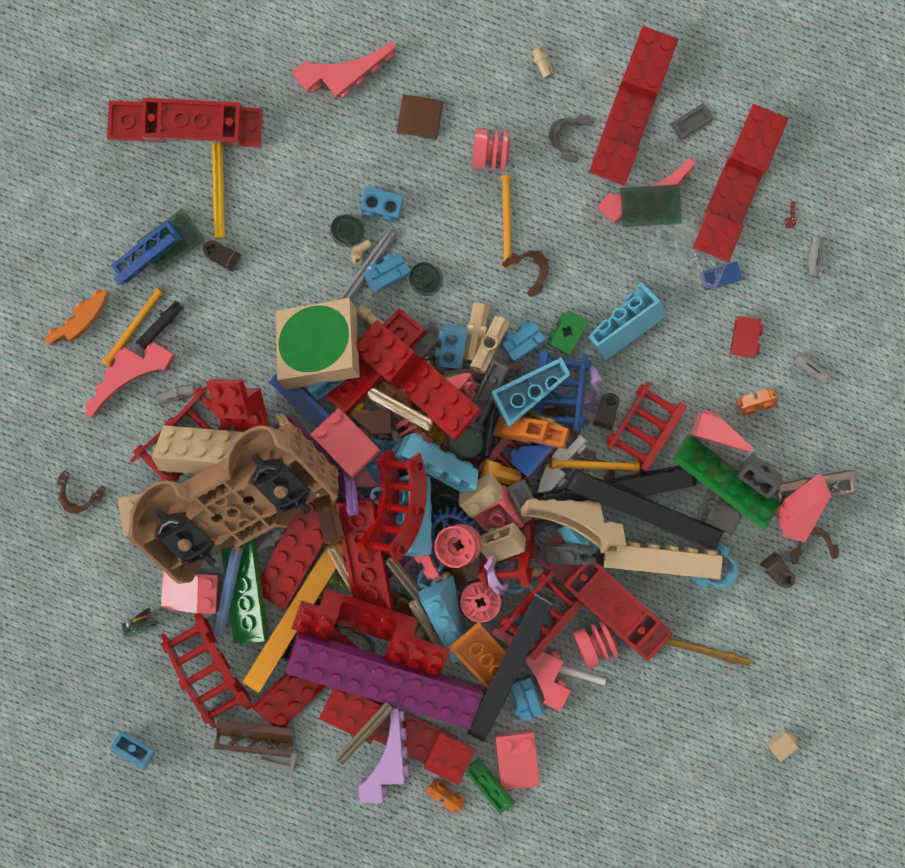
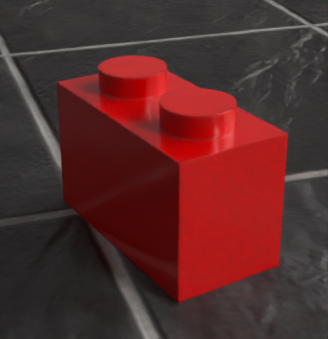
(745, 337)

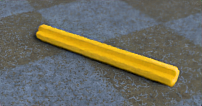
(218, 190)

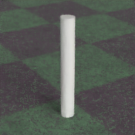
(582, 675)

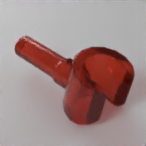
(791, 221)

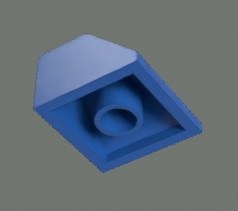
(529, 457)

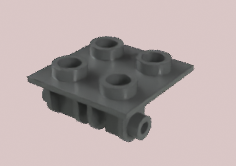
(718, 512)

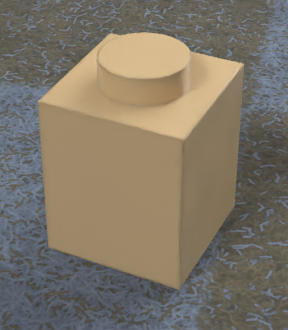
(782, 745)

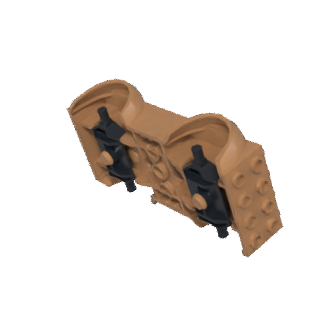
(267, 463)

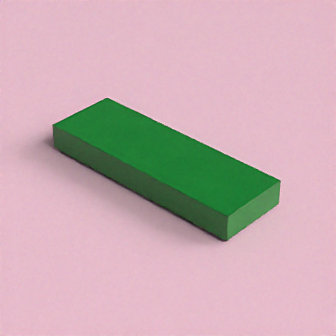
(489, 786)

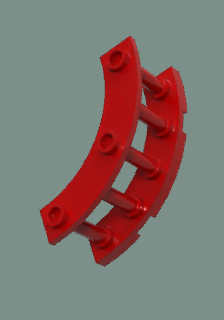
(199, 394)
(388, 507)
(524, 572)
(220, 664)

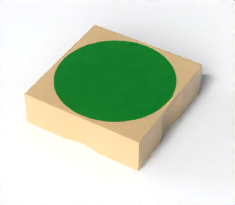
(317, 343)

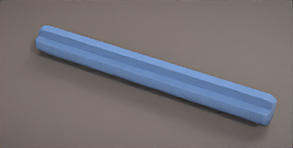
(227, 592)

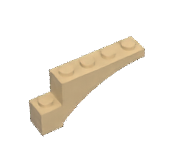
(581, 517)

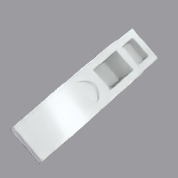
(556, 477)

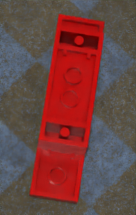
(633, 105)
(185, 120)
(738, 182)
(422, 382)
(238, 403)
(612, 604)
(375, 621)
(425, 742)

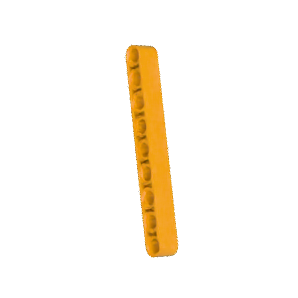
(283, 633)

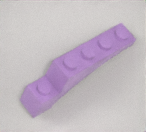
(392, 765)

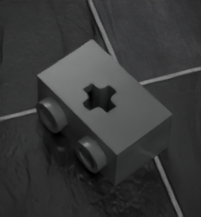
(760, 476)

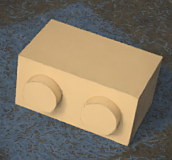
(486, 494)
(503, 542)

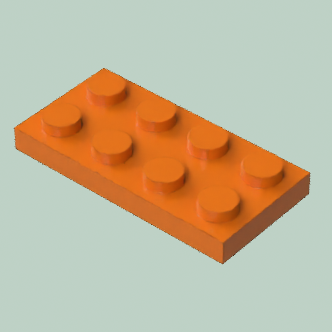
(479, 653)

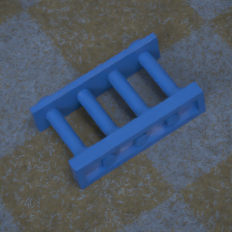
(584, 366)

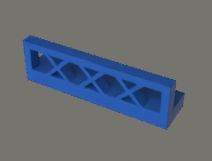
(149, 256)
(303, 402)

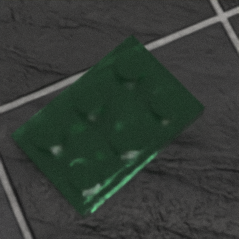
(650, 205)
(190, 237)

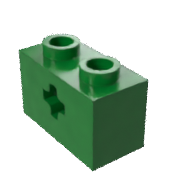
(567, 343)

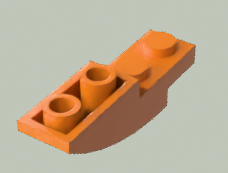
(86, 314)
(533, 430)

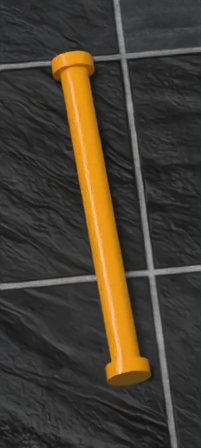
(506, 216)
(133, 326)
(553, 463)

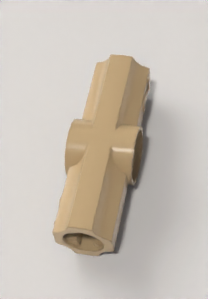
(475, 330)
(495, 335)

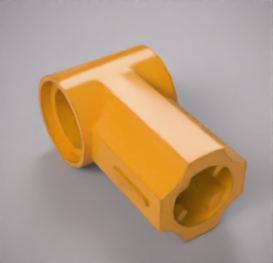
(501, 473)

